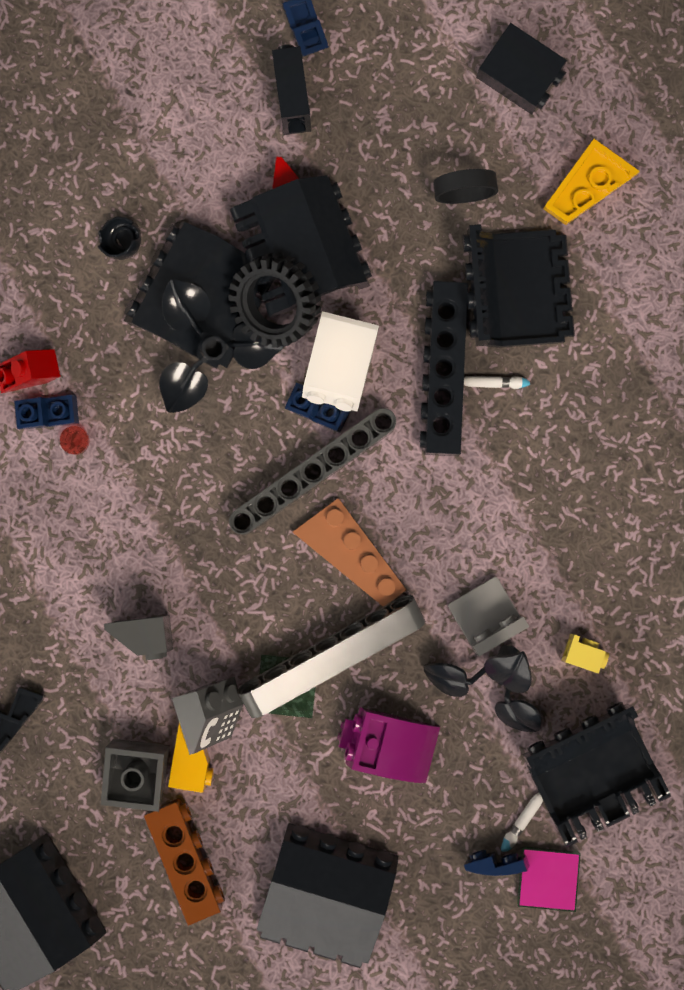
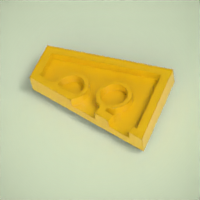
(588, 182)

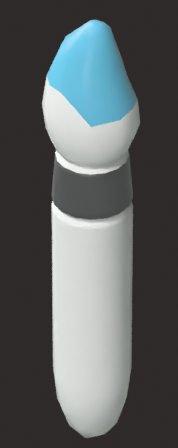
(496, 382)
(520, 824)

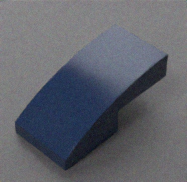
(305, 26)

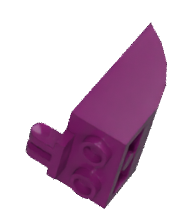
(388, 745)

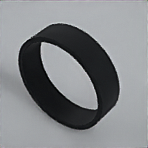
(465, 186)

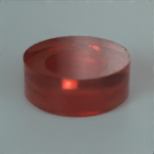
(74, 440)

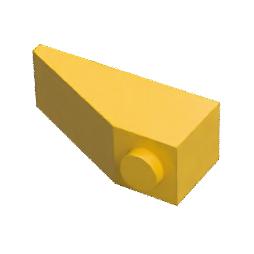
(187, 770)

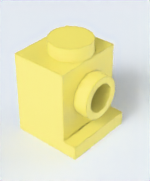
(585, 654)

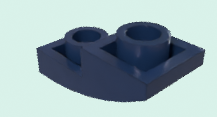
(46, 412)
(322, 414)
(487, 864)

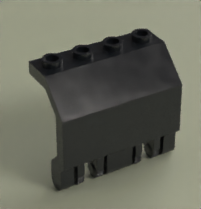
(309, 225)
(592, 770)

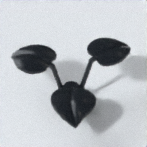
(185, 306)
(508, 669)

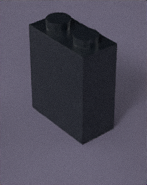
(522, 69)
(291, 89)

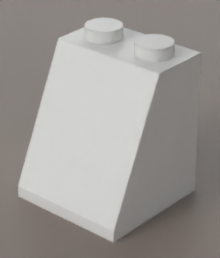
(340, 361)

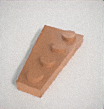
(346, 547)

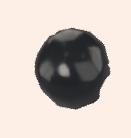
(127, 234)

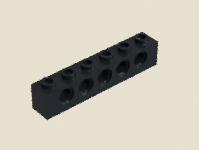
(455, 297)

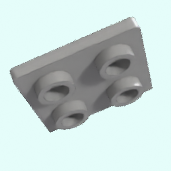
(487, 616)

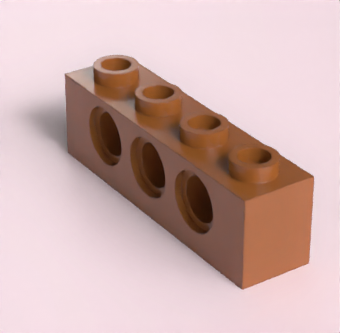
(193, 905)

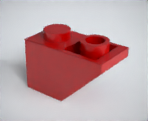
(28, 370)

